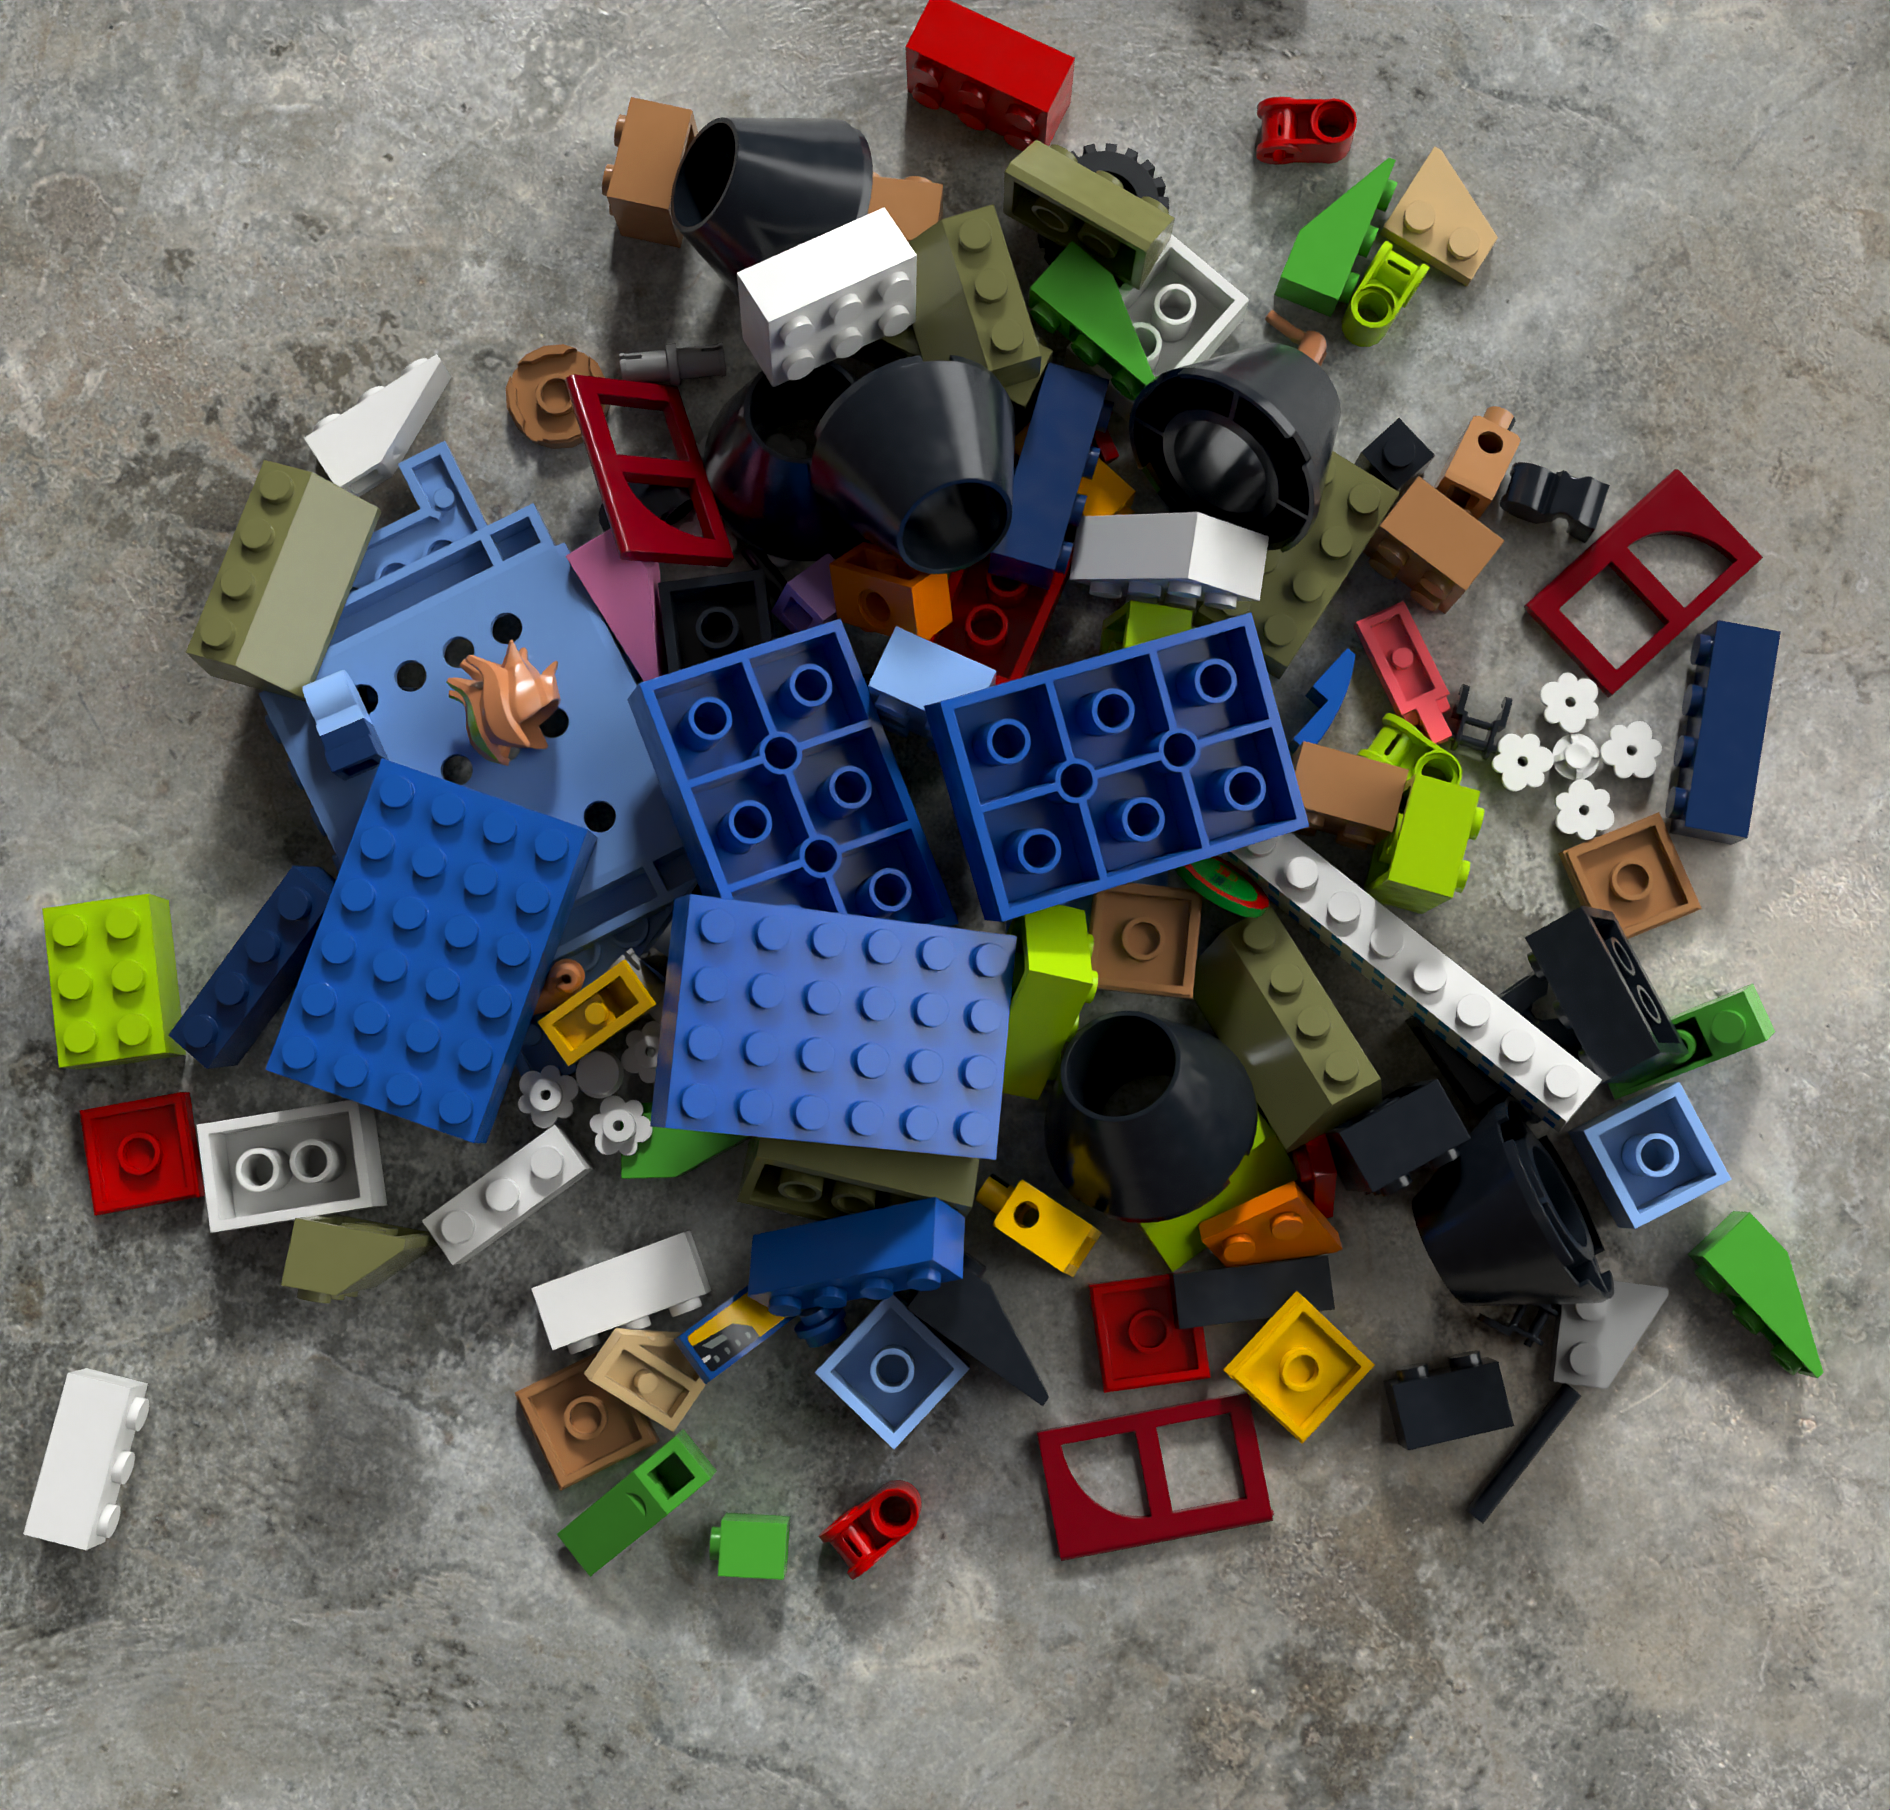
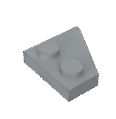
(1597, 1338)

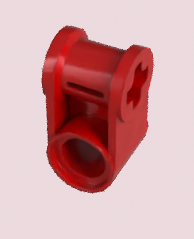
(1300, 132)
(866, 1533)

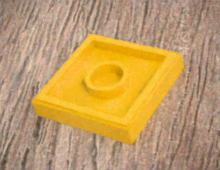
(1299, 1367)

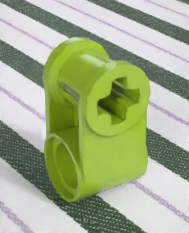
(1384, 290)
(1411, 751)

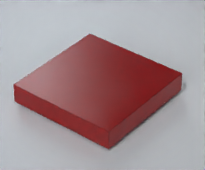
(142, 1153)
(1139, 1335)

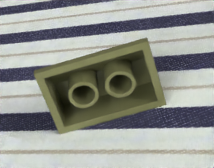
(1092, 209)
(972, 298)
(348, 1254)

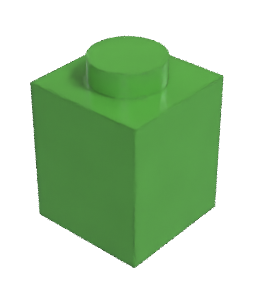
(751, 1545)

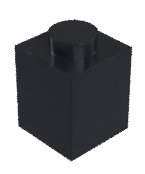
(1396, 457)

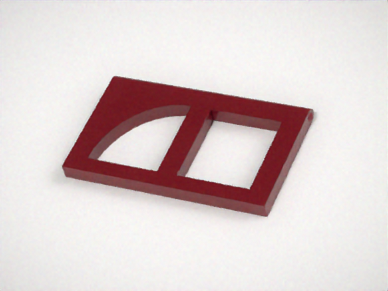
(1668, 509)
(635, 529)
(1091, 1529)

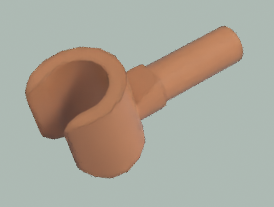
(1310, 343)

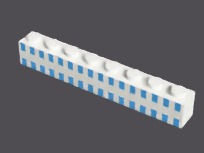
(1419, 977)

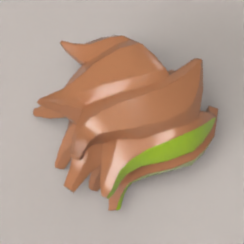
(505, 703)

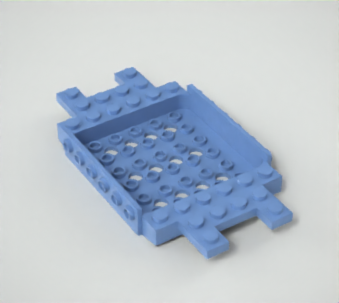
(451, 579)

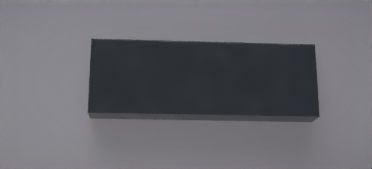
(1248, 1291)

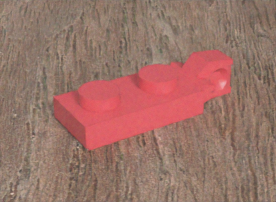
(1406, 670)

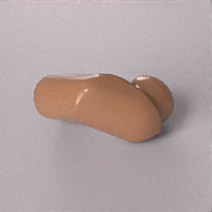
(560, 985)

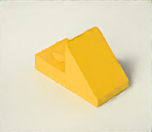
(597, 1013)

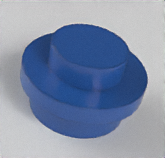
(820, 1325)

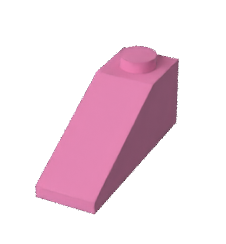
(627, 600)

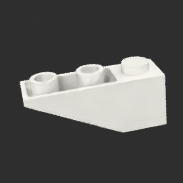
(374, 435)

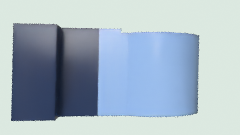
(343, 725)

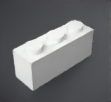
(508, 1194)
(622, 1292)
(87, 1459)

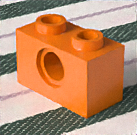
(884, 592)

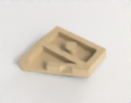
(1441, 221)
(647, 1374)

